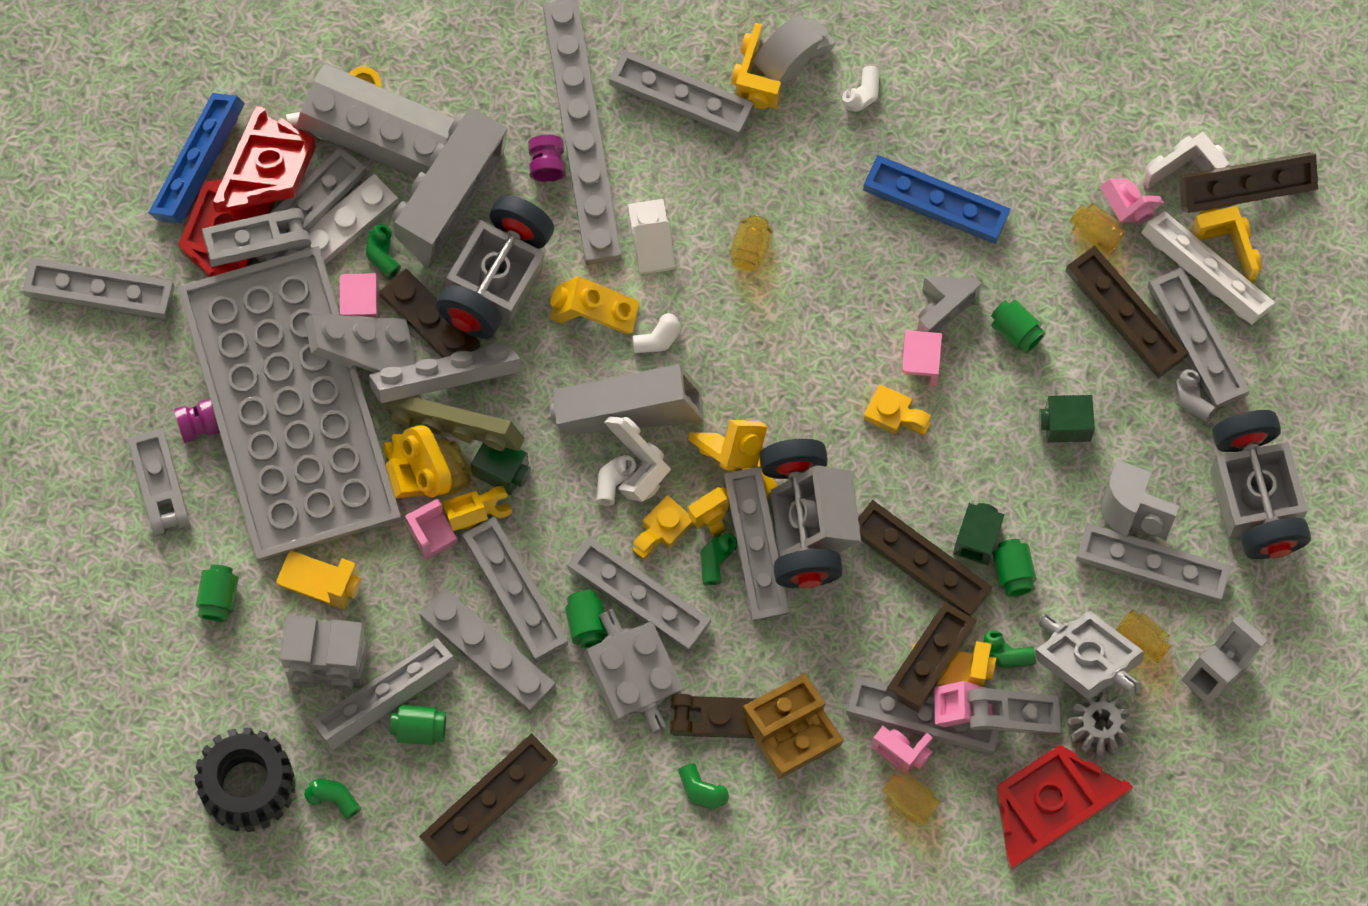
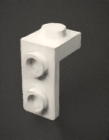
(1199, 149)
(651, 470)

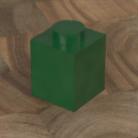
(1068, 418)
(501, 468)
(978, 533)

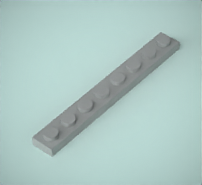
(582, 132)

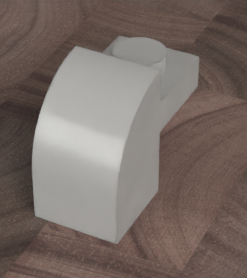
(792, 47)
(1128, 506)
(1225, 660)

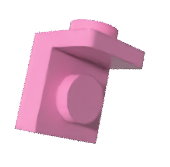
(1127, 201)
(896, 749)

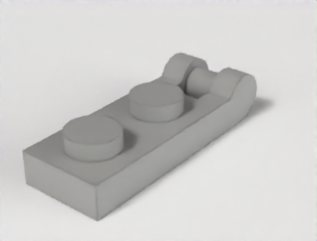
(255, 237)
(158, 480)
(1015, 711)

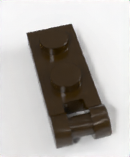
(719, 716)

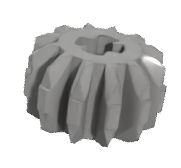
(1111, 734)

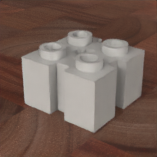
(326, 649)

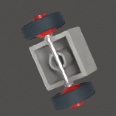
(496, 268)
(1259, 486)
(811, 512)

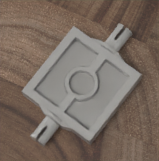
(1089, 655)
(633, 670)

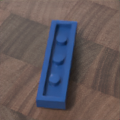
(196, 158)
(936, 199)

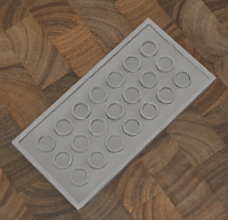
(286, 416)

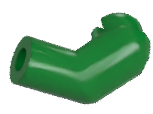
(378, 251)
(713, 554)
(1005, 655)
(332, 791)
(701, 792)

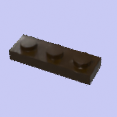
(418, 305)
(931, 657)

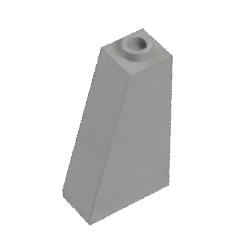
(645, 397)

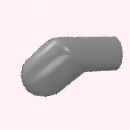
(1190, 396)

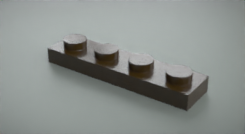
(1248, 182)
(1126, 311)
(922, 559)
(488, 799)

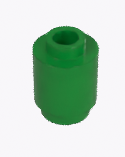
(1017, 326)
(1014, 567)
(217, 593)
(584, 619)
(418, 725)

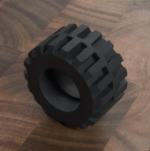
(229, 753)

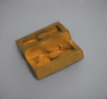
(792, 726)

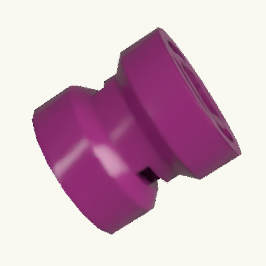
(546, 157)
(196, 420)

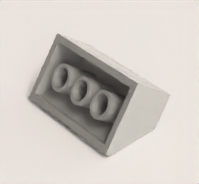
(373, 121)
(449, 185)

